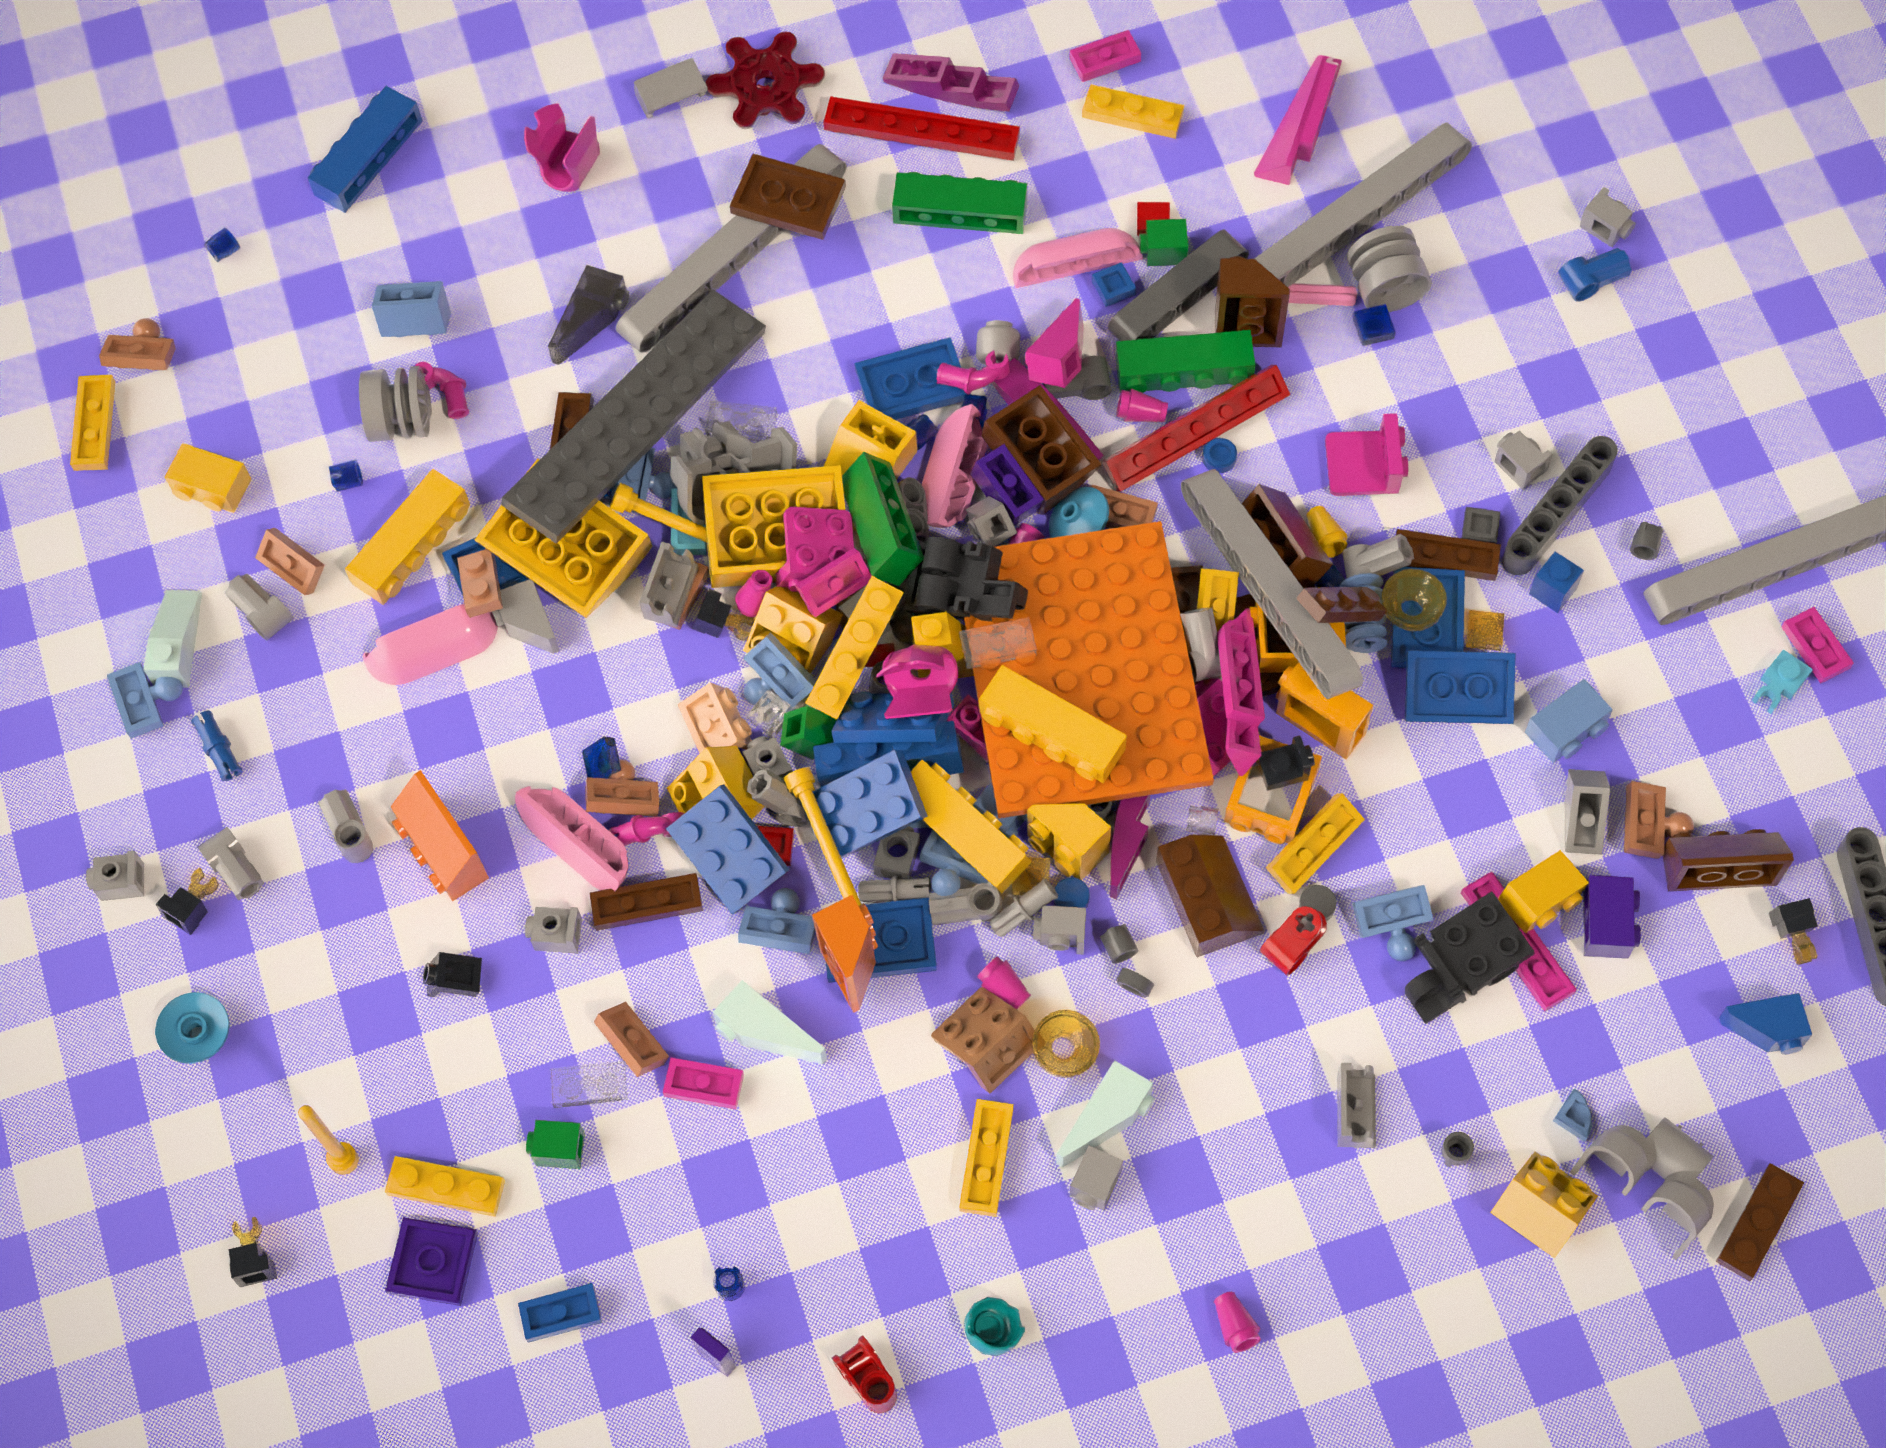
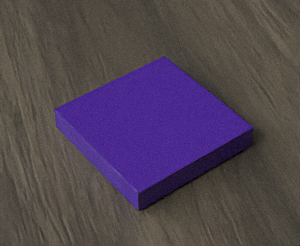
(431, 1261)

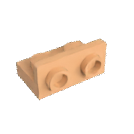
(715, 718)

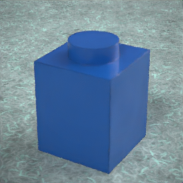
(1556, 582)

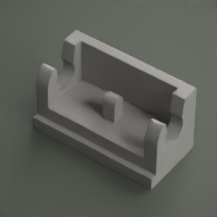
(669, 86)
(668, 586)
(1356, 1107)

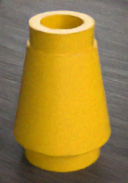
(1327, 531)

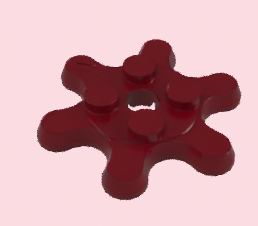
(771, 63)

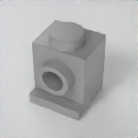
(1607, 219)
(1522, 458)
(990, 522)
(763, 749)
(125, 883)
(1061, 928)
(563, 937)

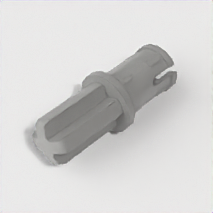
(893, 889)
(1023, 908)

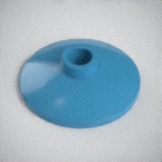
(1079, 512)
(185, 1014)

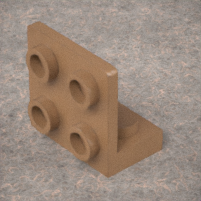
(987, 1037)

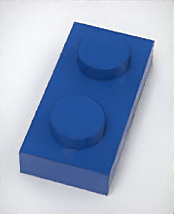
(560, 1312)

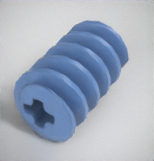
(1365, 636)

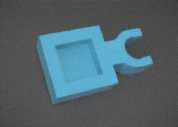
(1784, 678)

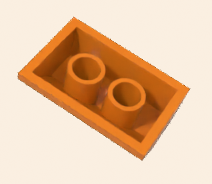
(437, 839)
(847, 946)

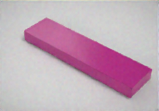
(1539, 972)

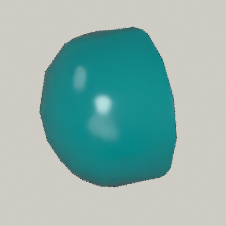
(993, 1326)

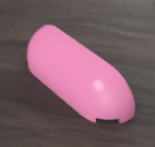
(1075, 256)
(949, 467)
(430, 645)
(574, 836)

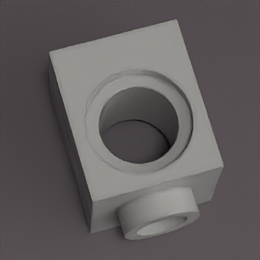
(1095, 1179)

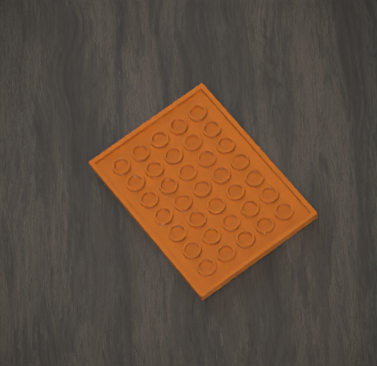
(1114, 649)

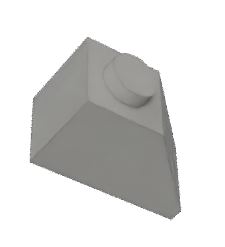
(526, 617)
(1586, 811)

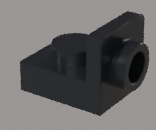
(1286, 764)
(453, 975)

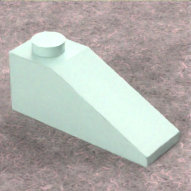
(173, 637)
(761, 1026)
(1109, 1111)

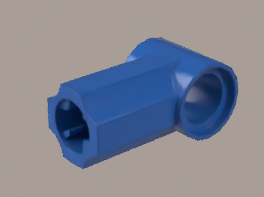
(1586, 277)

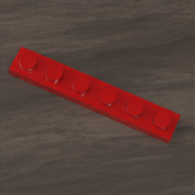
(921, 128)
(1196, 428)

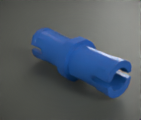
(216, 745)

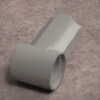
(1379, 557)
(263, 611)
(1201, 643)
(772, 793)
(346, 825)
(228, 858)
(962, 905)

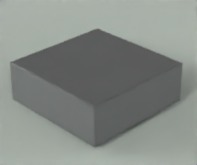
(1480, 525)

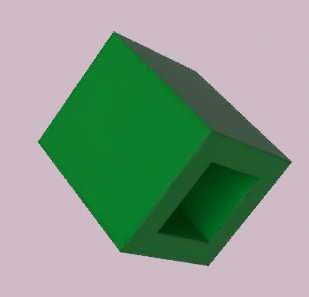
(1164, 242)
(805, 729)
(556, 1144)

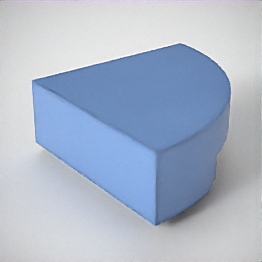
(1575, 1116)

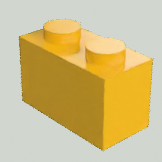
(207, 478)
(1543, 892)

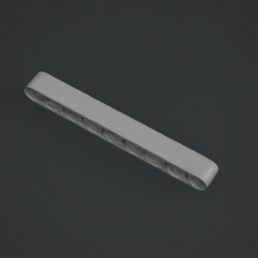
(1365, 204)
(709, 267)
(1768, 562)
(1270, 584)

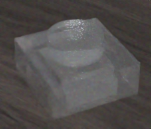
(769, 713)

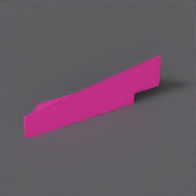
(1301, 123)
(1241, 690)

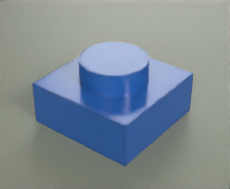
(1113, 284)

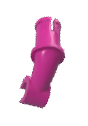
(971, 378)
(450, 385)
(642, 828)

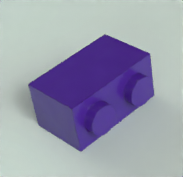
(1006, 482)
(1609, 917)

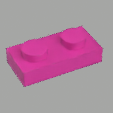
(1105, 56)
(834, 582)
(1817, 645)
(703, 1083)

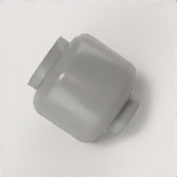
(1001, 338)

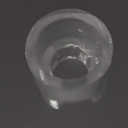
(1202, 820)

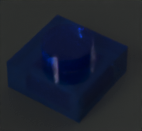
(1374, 325)
(601, 758)

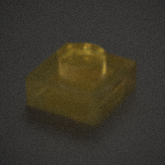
(1484, 630)
(1032, 875)

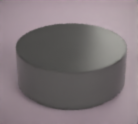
(1319, 898)
(1134, 983)

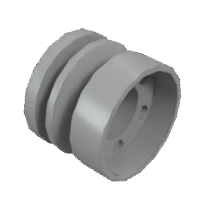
(1389, 268)
(389, 404)

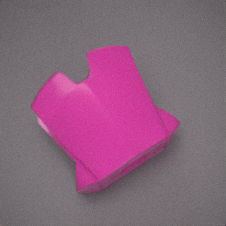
(558, 147)
(919, 695)

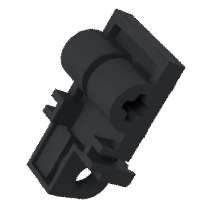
(962, 582)
(1467, 953)

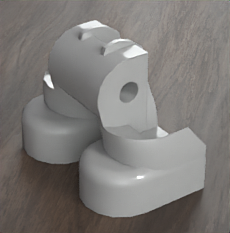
(724, 452)
(1672, 1157)

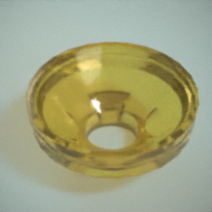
(1415, 586)
(1076, 1029)

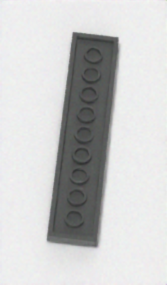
(633, 416)

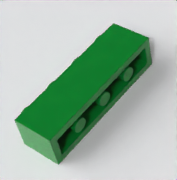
(960, 203)
(1185, 361)
(881, 519)

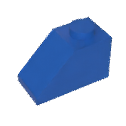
(1770, 1023)

